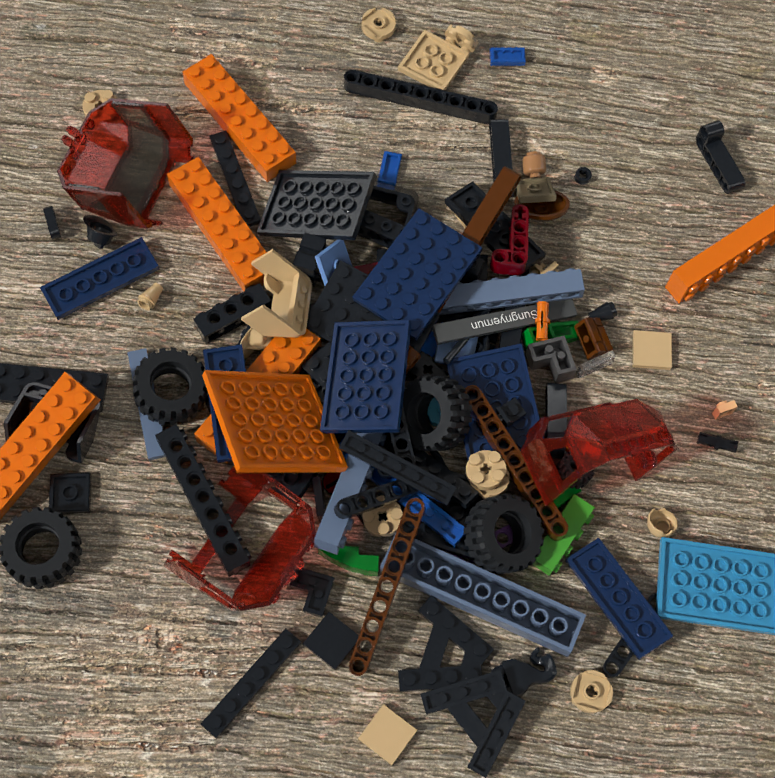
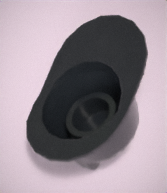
(99, 231)

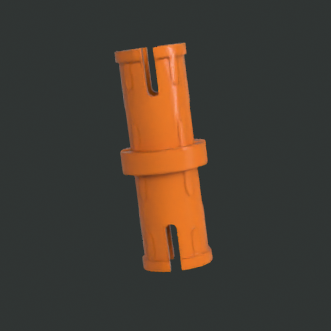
(542, 309)

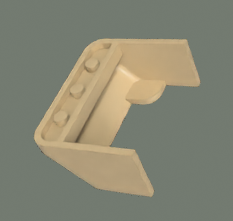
(290, 298)

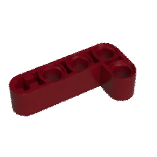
(515, 259)

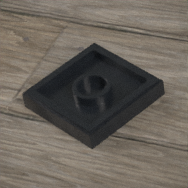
(70, 492)
(319, 497)
(331, 641)

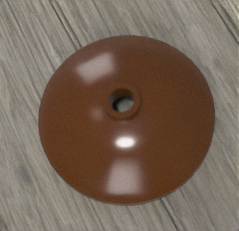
(547, 210)

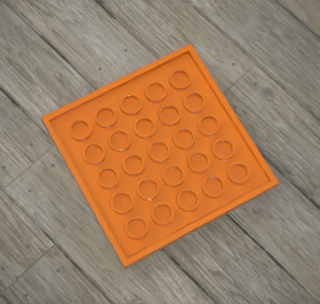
(272, 422)

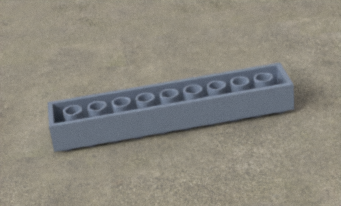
(489, 597)

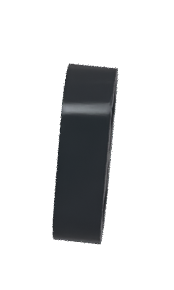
(52, 222)

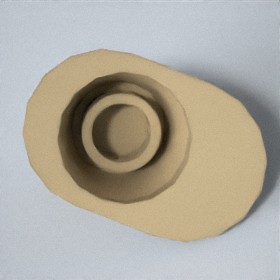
(254, 341)

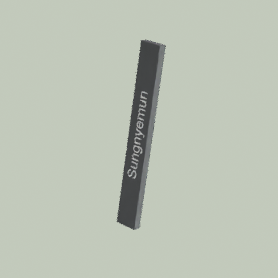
(500, 321)

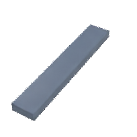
(149, 428)

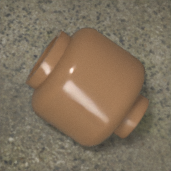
(534, 164)

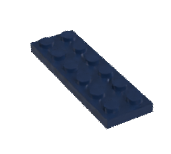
(99, 278)
(223, 359)
(619, 599)

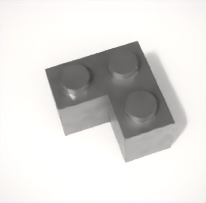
(554, 354)

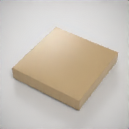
(652, 350)
(387, 734)

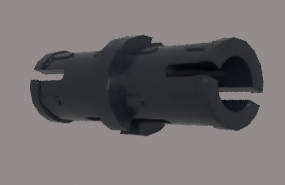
(717, 442)

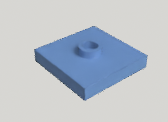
(330, 257)

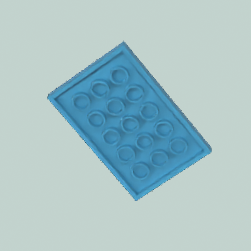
(716, 586)

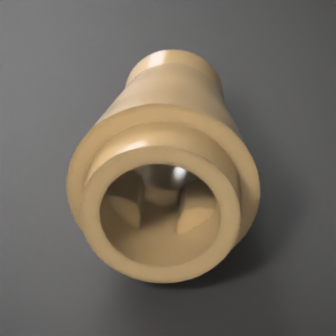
(149, 298)

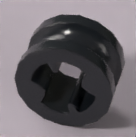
(582, 170)

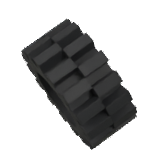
(565, 469)

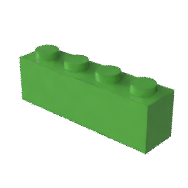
(575, 514)

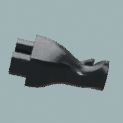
(521, 675)

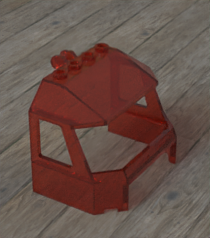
(595, 438)
(277, 559)

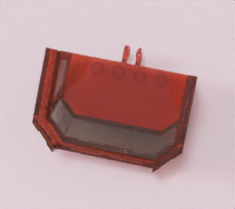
(123, 159)

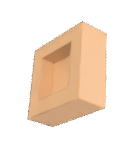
(724, 408)

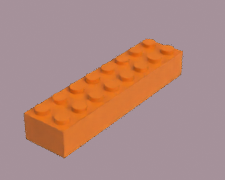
(239, 117)
(218, 221)
(723, 257)
(279, 356)
(42, 436)

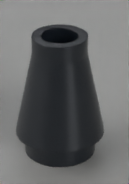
(605, 312)

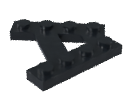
(445, 627)
(490, 739)

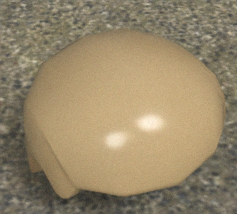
(662, 523)

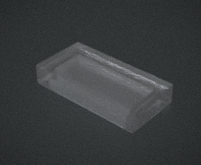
(595, 364)

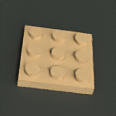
(433, 61)

